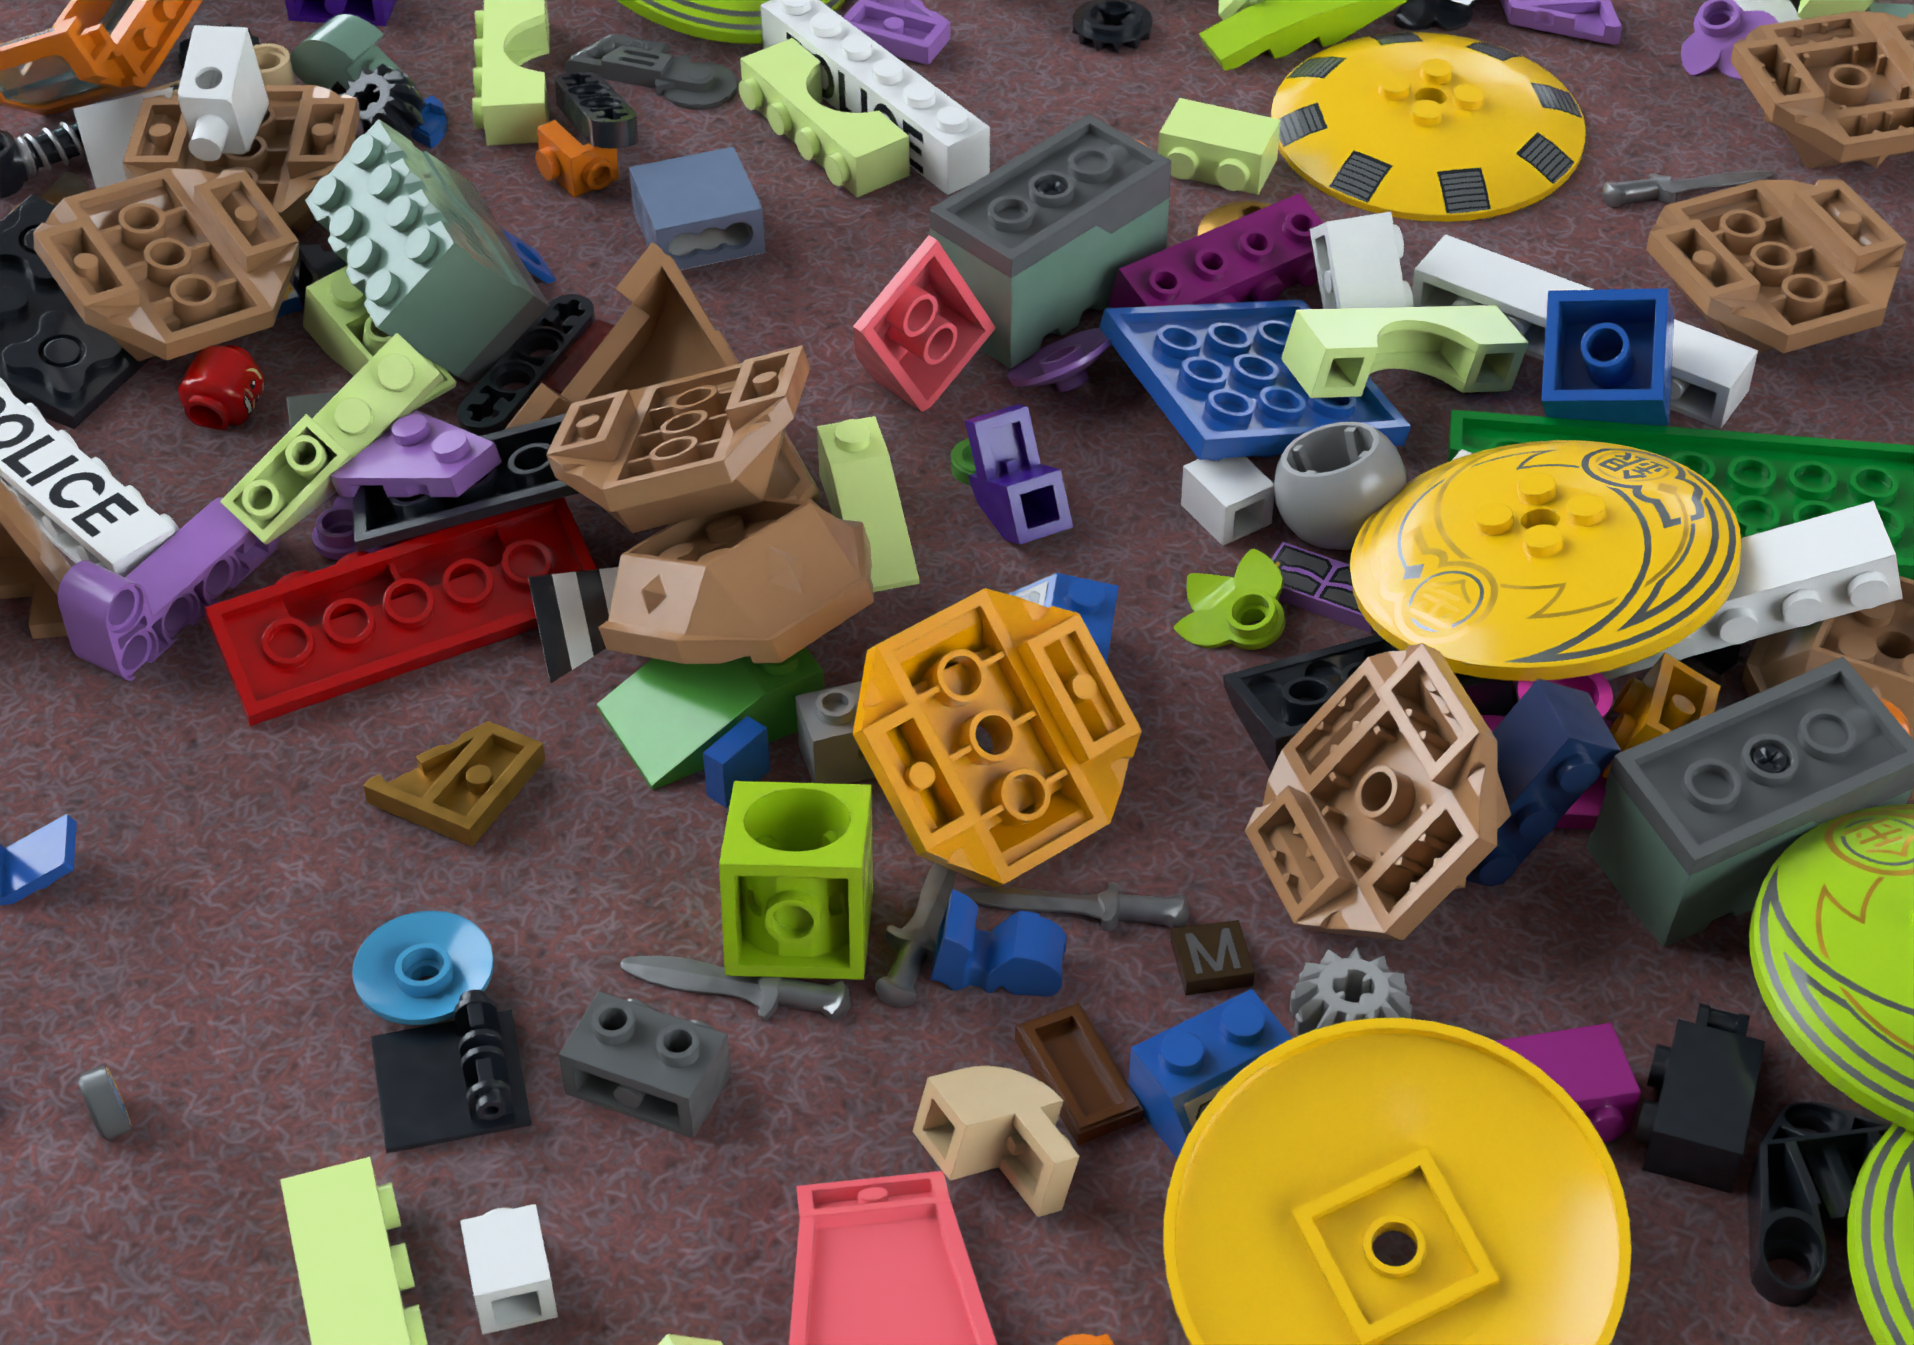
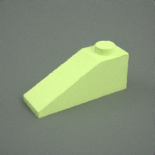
(864, 489)

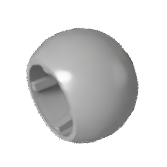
(1335, 481)

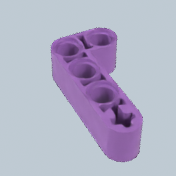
(135, 618)

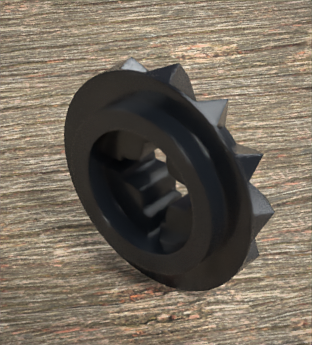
(1126, 22)

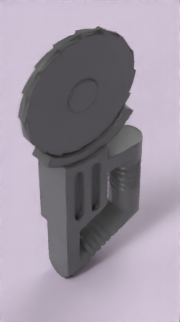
(652, 66)

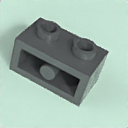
(646, 1063)

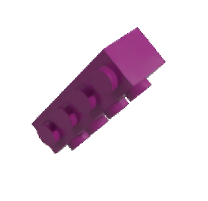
(1229, 264)

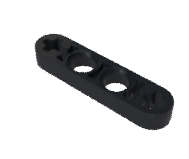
(596, 110)
(520, 367)

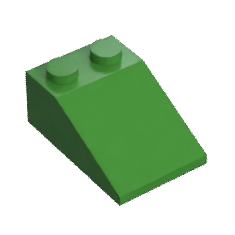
(678, 710)

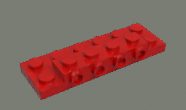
(391, 608)

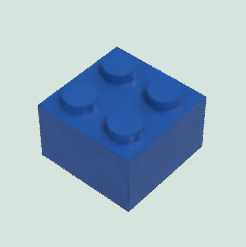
(1609, 355)

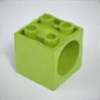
(797, 880)

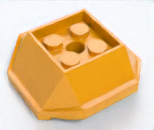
(1052, 720)

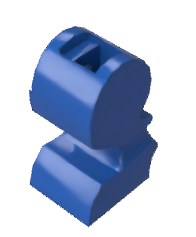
(1018, 954)

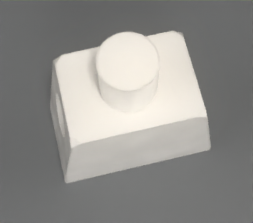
(221, 92)

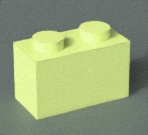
(1220, 145)

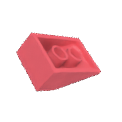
(921, 328)

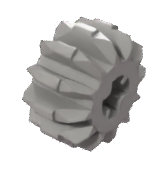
(1347, 991)

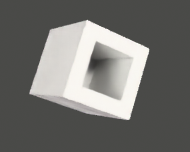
(1227, 497)
(508, 1268)

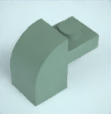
(339, 52)

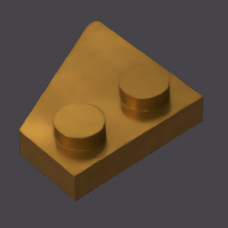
(462, 783)

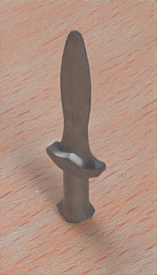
(1665, 189)
(1108, 905)
(916, 939)
(763, 992)

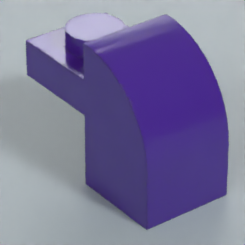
(1010, 482)

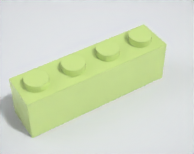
(346, 1258)

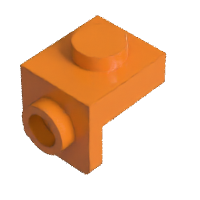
(571, 164)

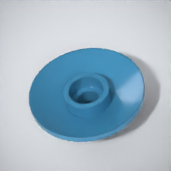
(416, 947)

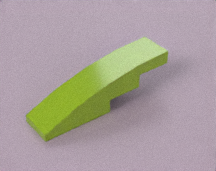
(1287, 26)

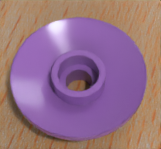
(1062, 362)

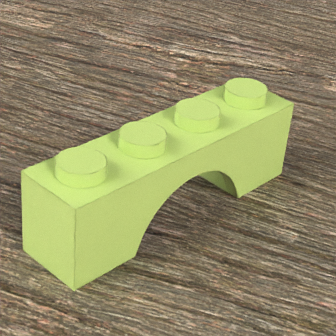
(510, 97)
(853, 148)
(1460, 345)

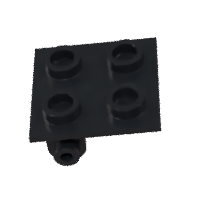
(451, 1077)

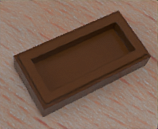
(1079, 1068)

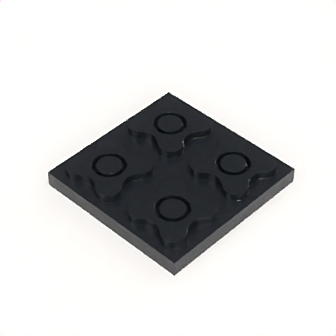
(44, 342)

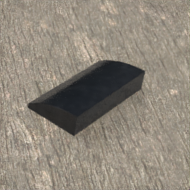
(516, 483)
(1287, 693)

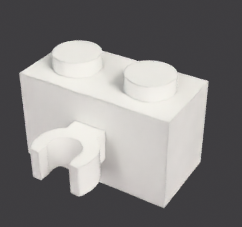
(1360, 263)

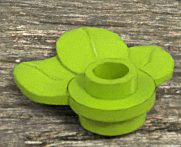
(1228, 604)

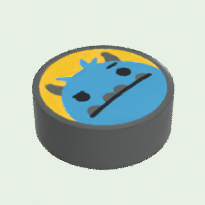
(104, 1102)

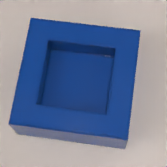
(736, 757)

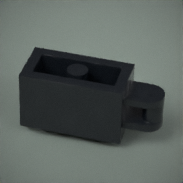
(1703, 1100)

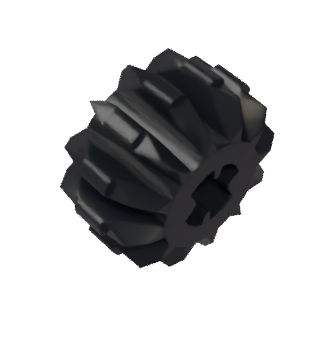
(388, 97)

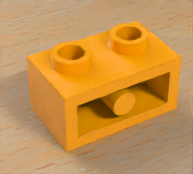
(1660, 703)

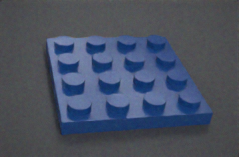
(1224, 377)

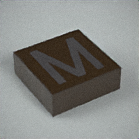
(1212, 957)

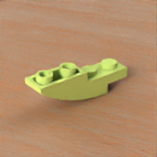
(297, 470)

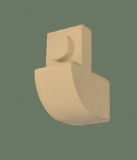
(1001, 1120)

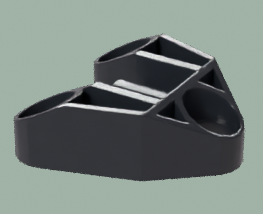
(1795, 1178)

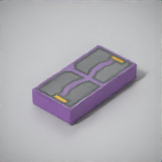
(1318, 585)

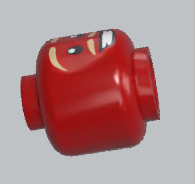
(221, 387)

